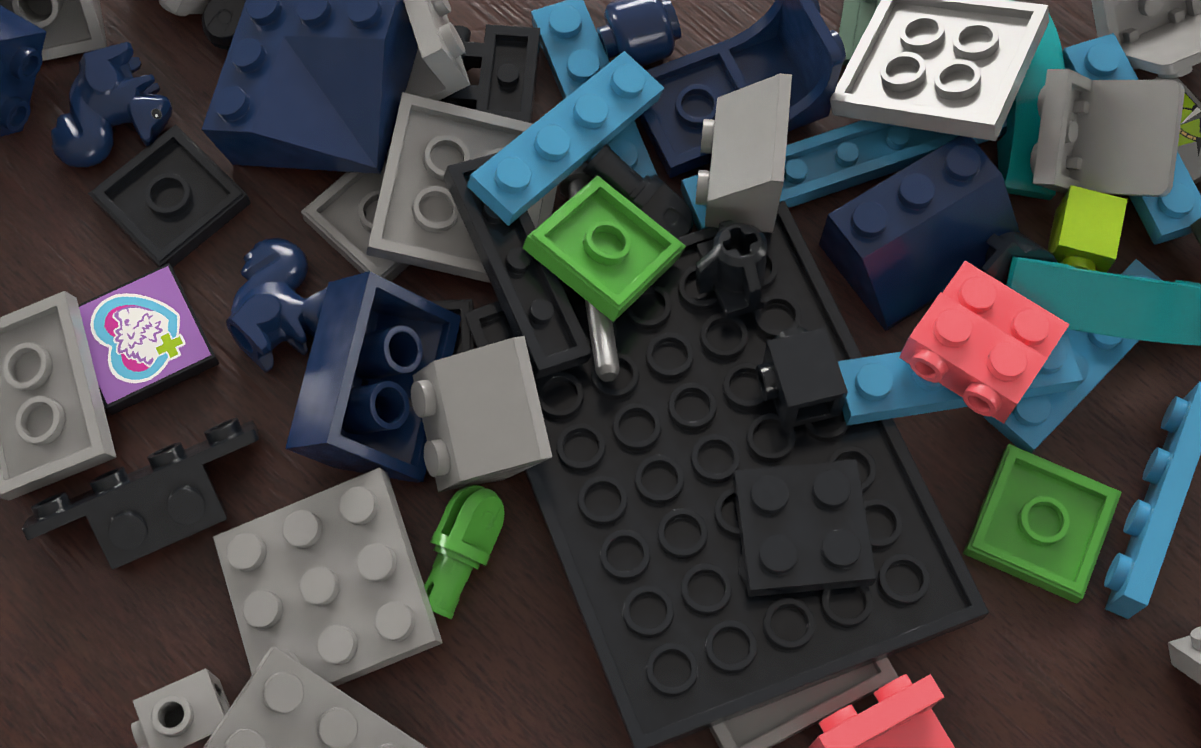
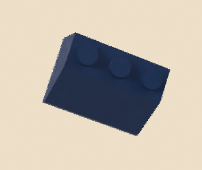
(918, 228)
(375, 335)

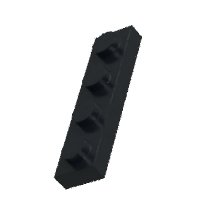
(525, 287)

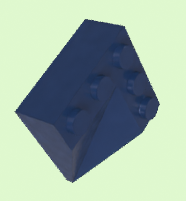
(313, 84)

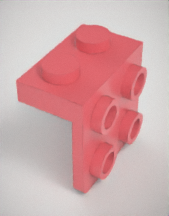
(898, 721)

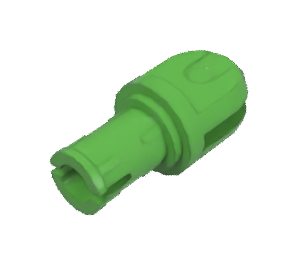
(462, 543)

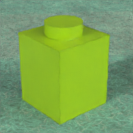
(1087, 229)

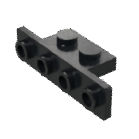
(150, 505)

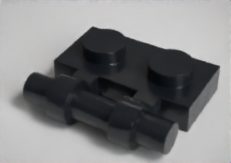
(506, 74)

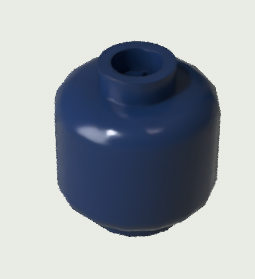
(640, 29)

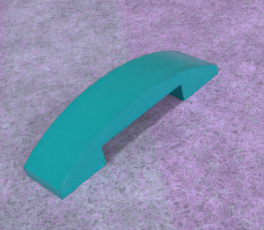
(1024, 120)
(1112, 302)

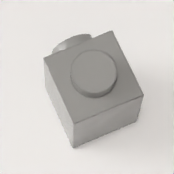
(180, 713)

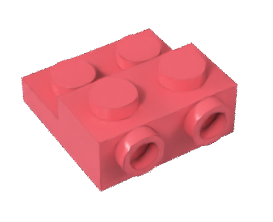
(983, 342)

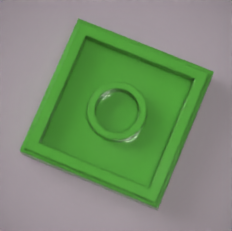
(604, 247)
(1042, 523)

